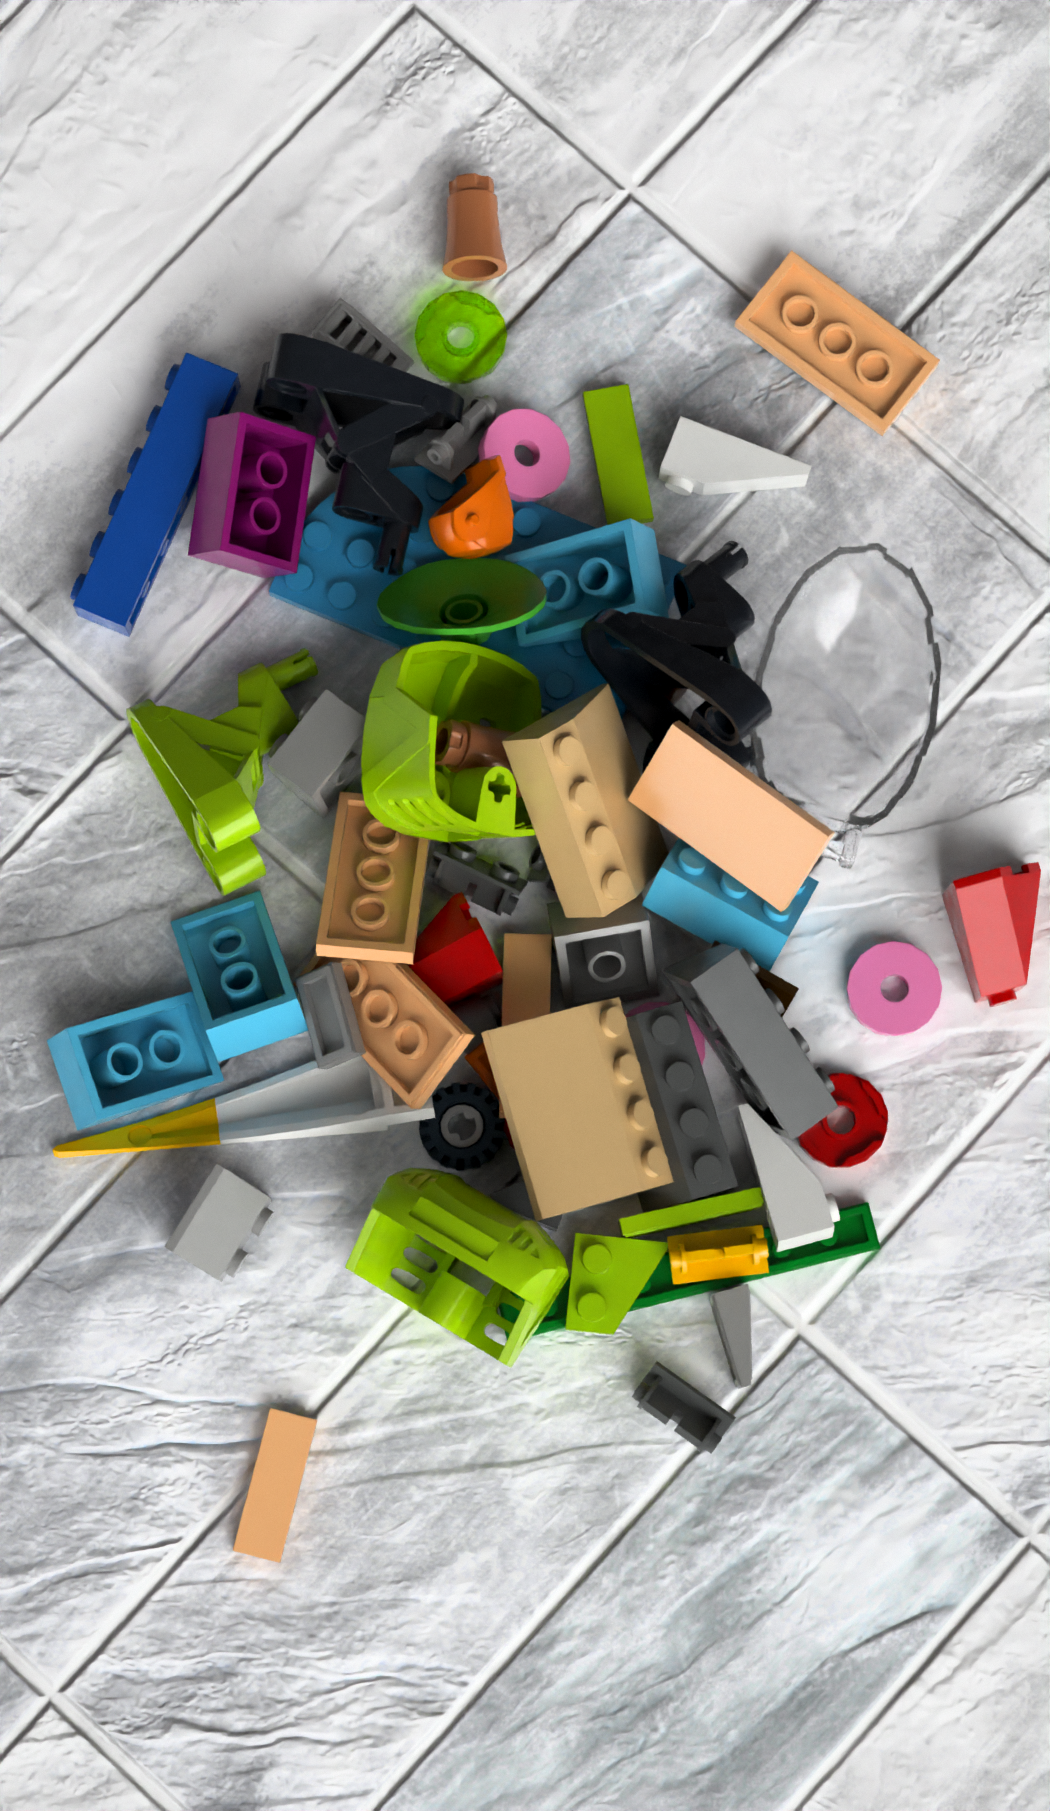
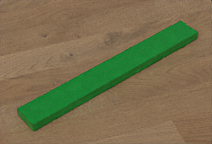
(851, 1236)

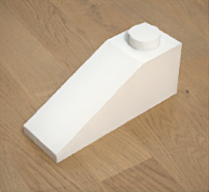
(719, 463)
(791, 1192)

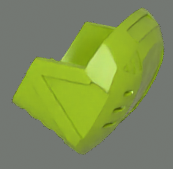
(399, 741)
(470, 1229)

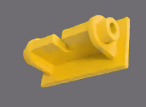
(718, 1254)

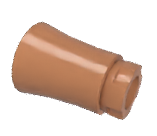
(473, 230)
(471, 746)

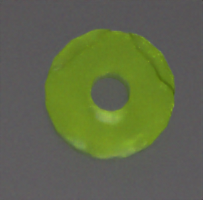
(454, 311)

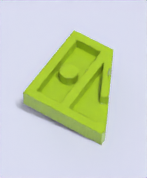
(607, 1280)

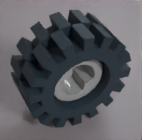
(475, 1105)

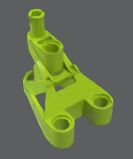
(219, 787)

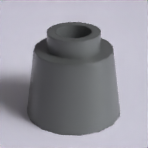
(478, 1015)

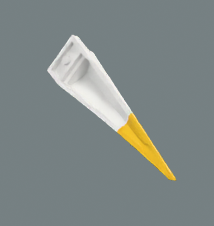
(282, 1107)

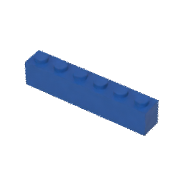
(154, 497)

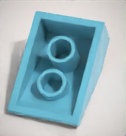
(590, 573)
(239, 976)
(134, 1060)

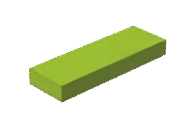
(617, 454)
(691, 1213)

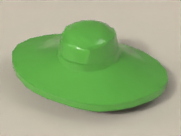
(462, 599)

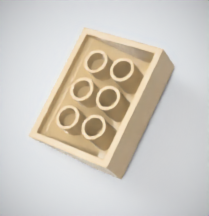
(576, 789)
(577, 1108)

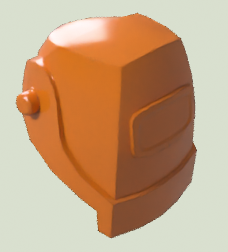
(477, 516)

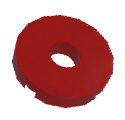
(866, 1134)

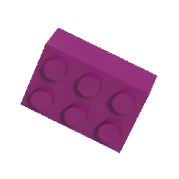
(252, 495)

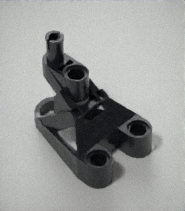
(378, 407)
(686, 654)

